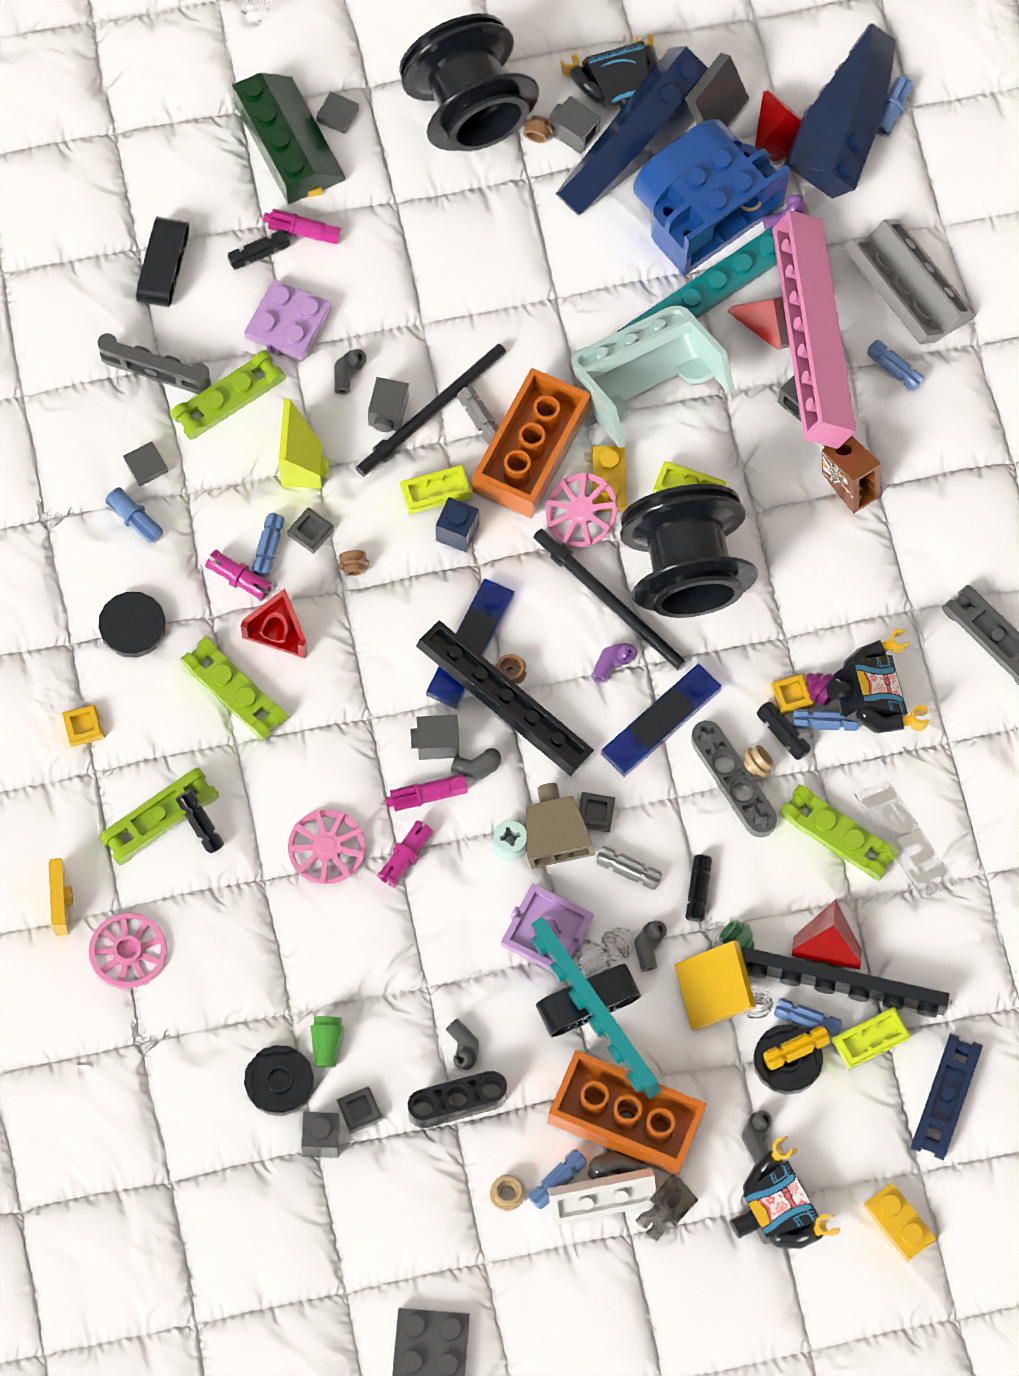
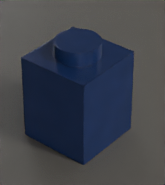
(457, 524)

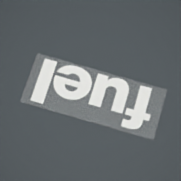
(905, 839)

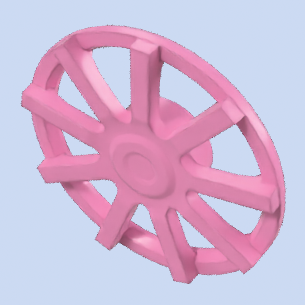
(581, 509)
(326, 846)
(128, 951)

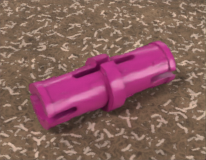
(239, 575)
(405, 853)

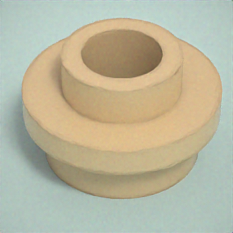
(758, 761)
(513, 1183)

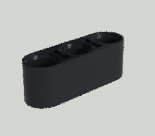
(162, 261)
(614, 988)
(469, 1086)

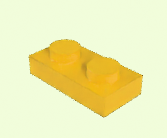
(610, 465)
(899, 1222)

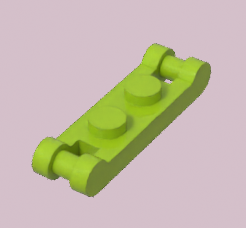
(228, 395)
(233, 689)
(155, 816)
(837, 832)

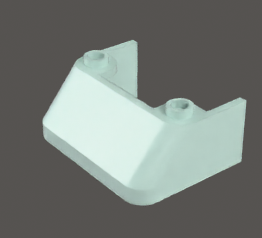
(644, 357)

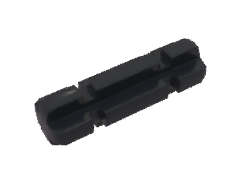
(258, 250)
(783, 730)
(199, 821)
(698, 888)

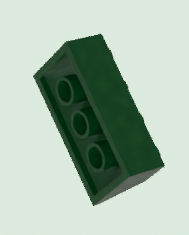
(286, 135)

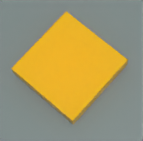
(715, 985)

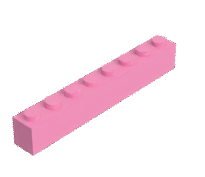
(813, 330)

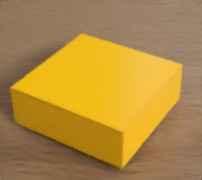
(791, 694)
(82, 725)

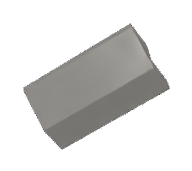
(909, 282)

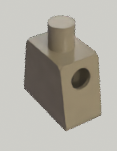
(555, 829)

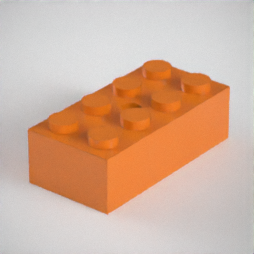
(531, 442)
(597, 1094)

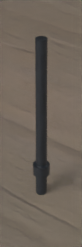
(386, 448)
(563, 557)

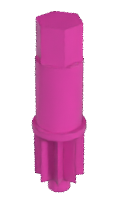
(301, 226)
(426, 792)

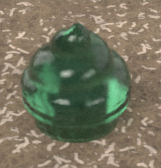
(738, 932)

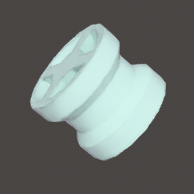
(510, 848)

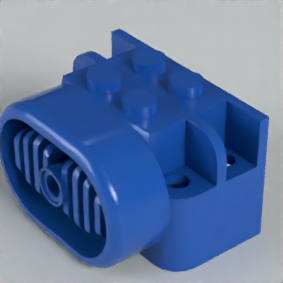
(698, 191)

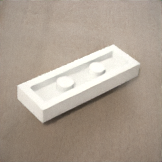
(601, 1196)

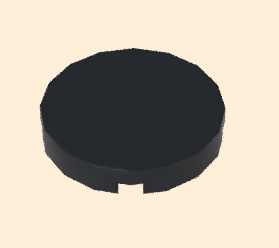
(132, 624)
(792, 1076)
(279, 1080)

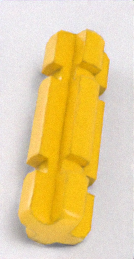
(796, 1047)

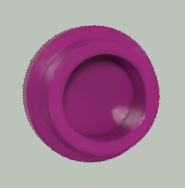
(817, 687)

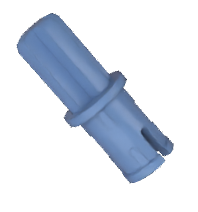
(894, 105)
(134, 515)

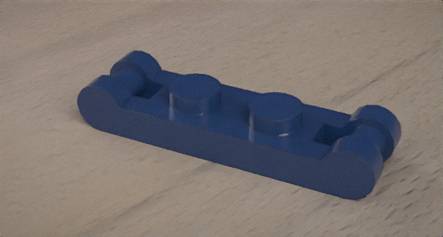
(946, 1096)

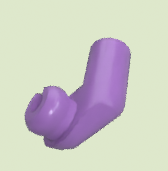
(794, 203)
(611, 658)

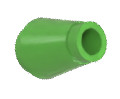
(326, 1040)

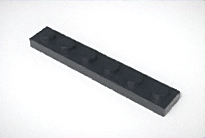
(504, 698)
(857, 985)

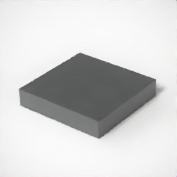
(718, 92)

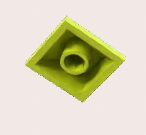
(300, 451)

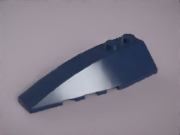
(845, 117)
(641, 129)

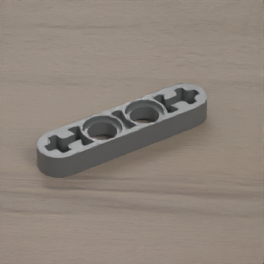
(736, 777)

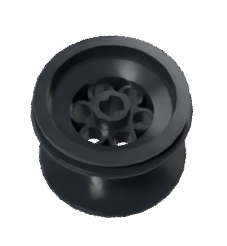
(463, 72)
(688, 549)

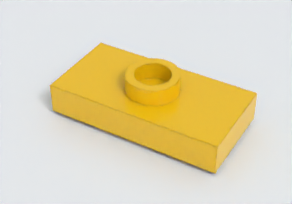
(60, 896)

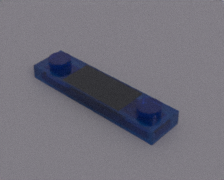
(478, 631)
(661, 720)

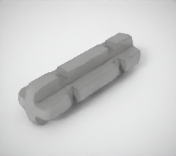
(478, 413)
(629, 867)

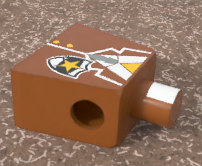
(852, 473)

